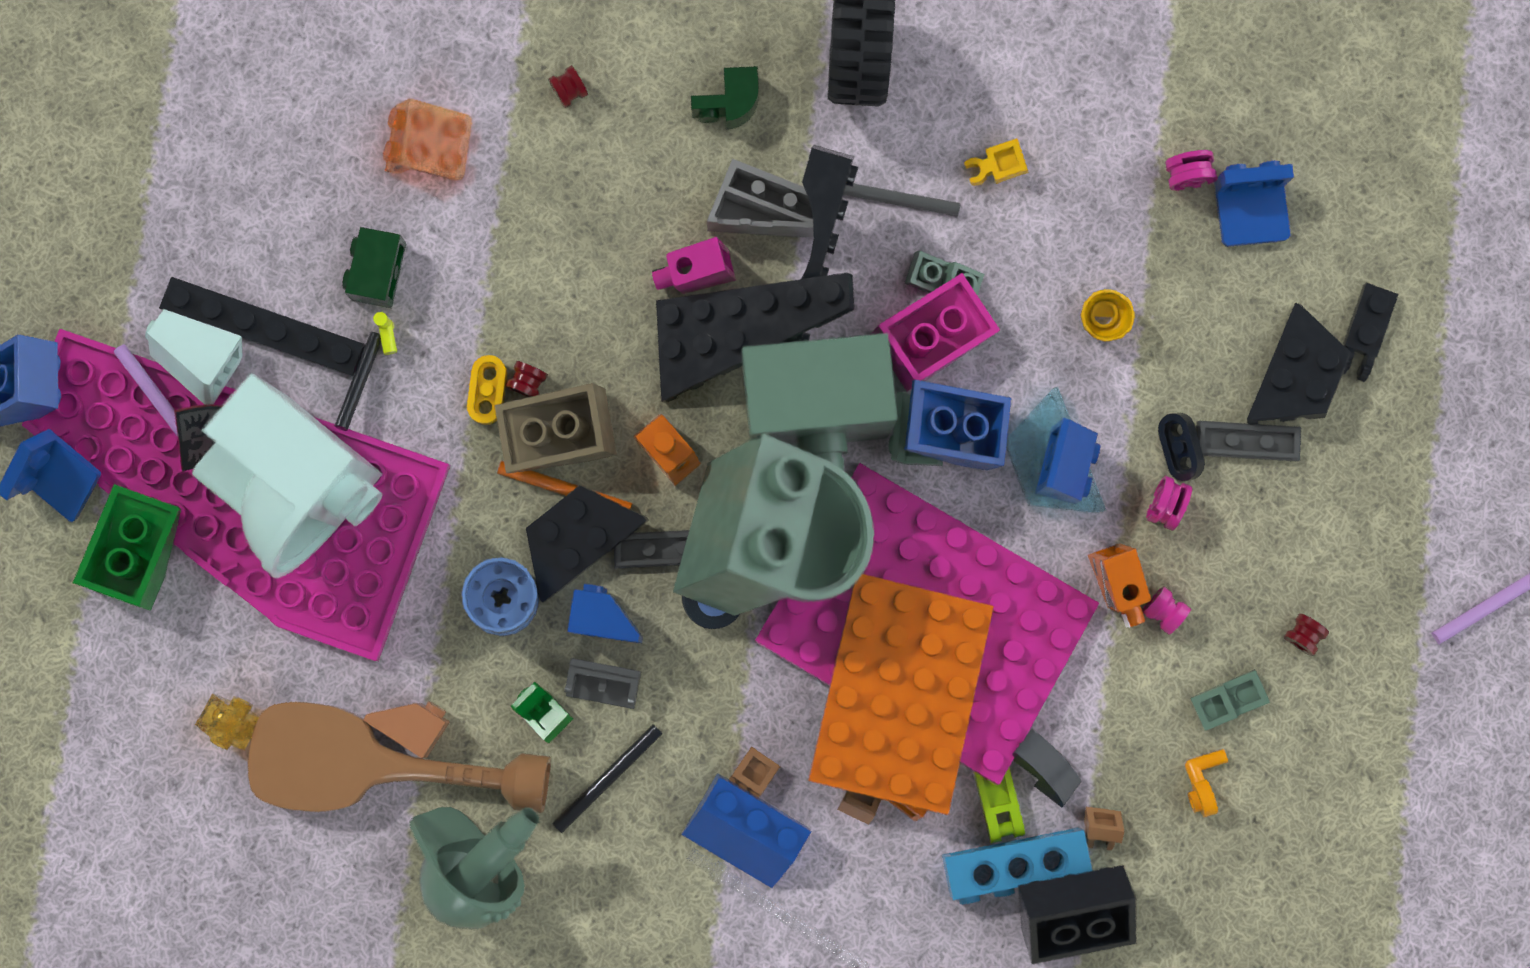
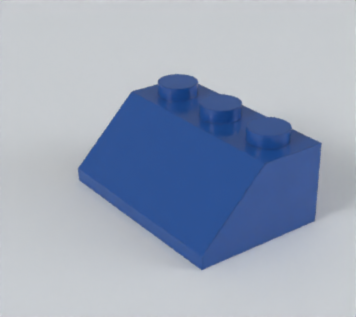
(746, 831)

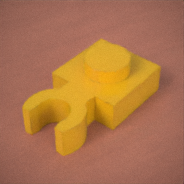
(1003, 162)

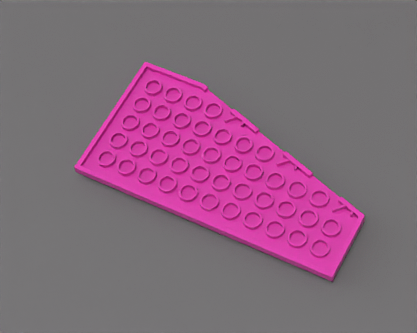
(336, 596)

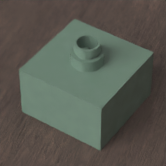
(821, 393)

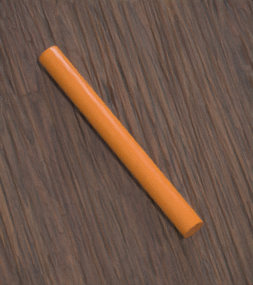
(551, 483)

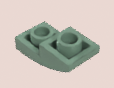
(931, 272)

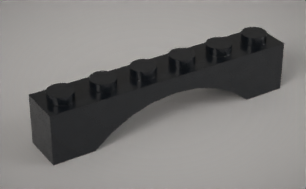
(825, 184)

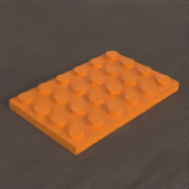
(901, 694)

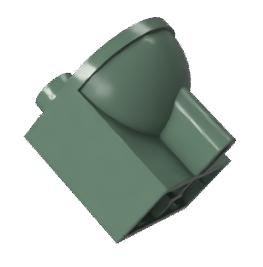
(774, 529)

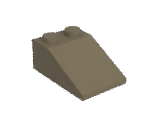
(556, 429)

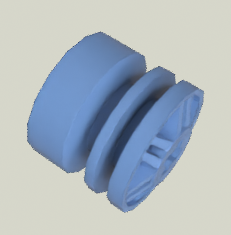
(493, 577)

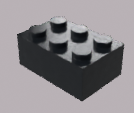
(1077, 914)

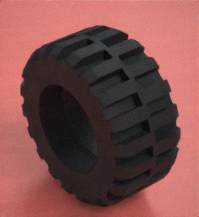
(860, 52)

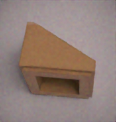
(859, 806)

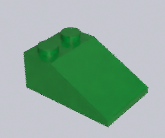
(130, 548)

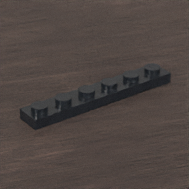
(263, 326)

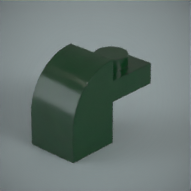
(736, 104)

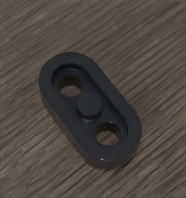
(1180, 447)

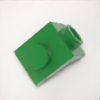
(541, 711)

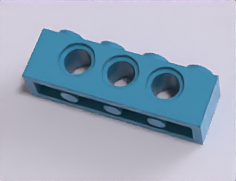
(961, 865)

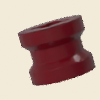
(568, 86)
(526, 379)
(1306, 634)

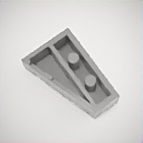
(760, 204)

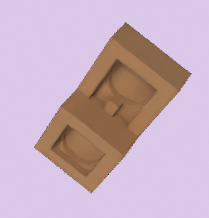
(754, 772)

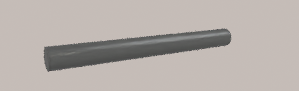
(903, 199)

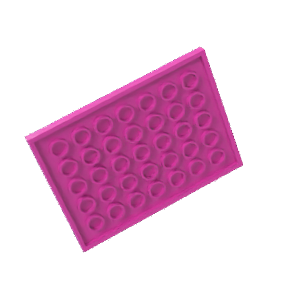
(1029, 633)

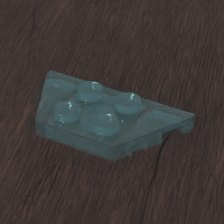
(1027, 450)

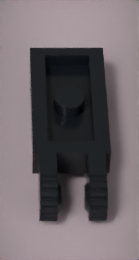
(1369, 326)

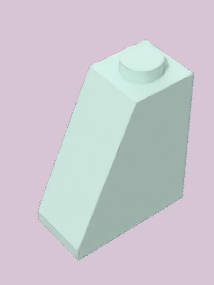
(194, 353)

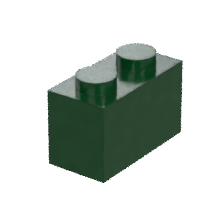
(374, 267)

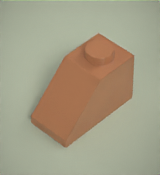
(412, 726)

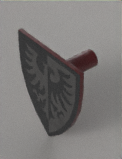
(191, 439)

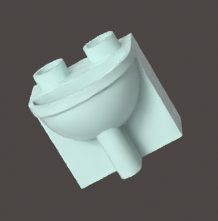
(284, 475)

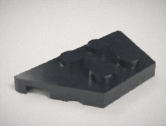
(1301, 372)
(576, 536)

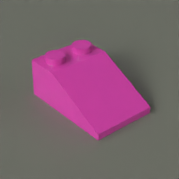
(936, 331)

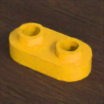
(486, 390)

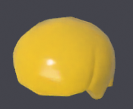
(1108, 304)

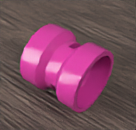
(1164, 608)

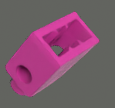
(709, 268)

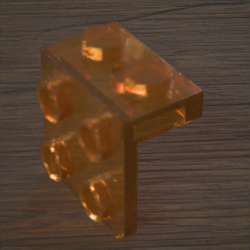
(427, 140)

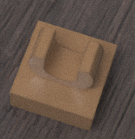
(1103, 826)

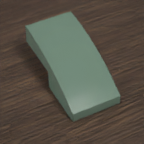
(1230, 700)

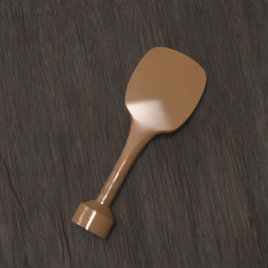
(329, 758)

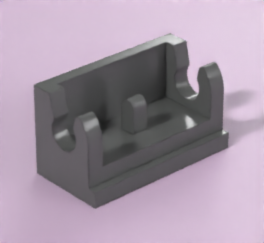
(602, 683)

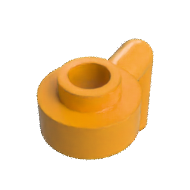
(1202, 796)

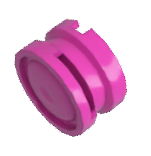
(1191, 169)
(1169, 503)

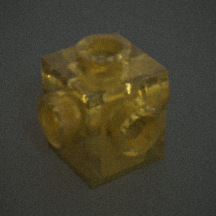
(228, 721)

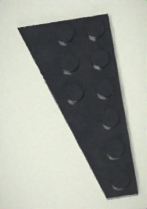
(706, 331)

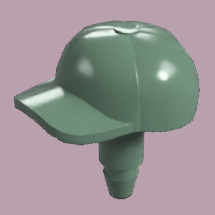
(464, 861)

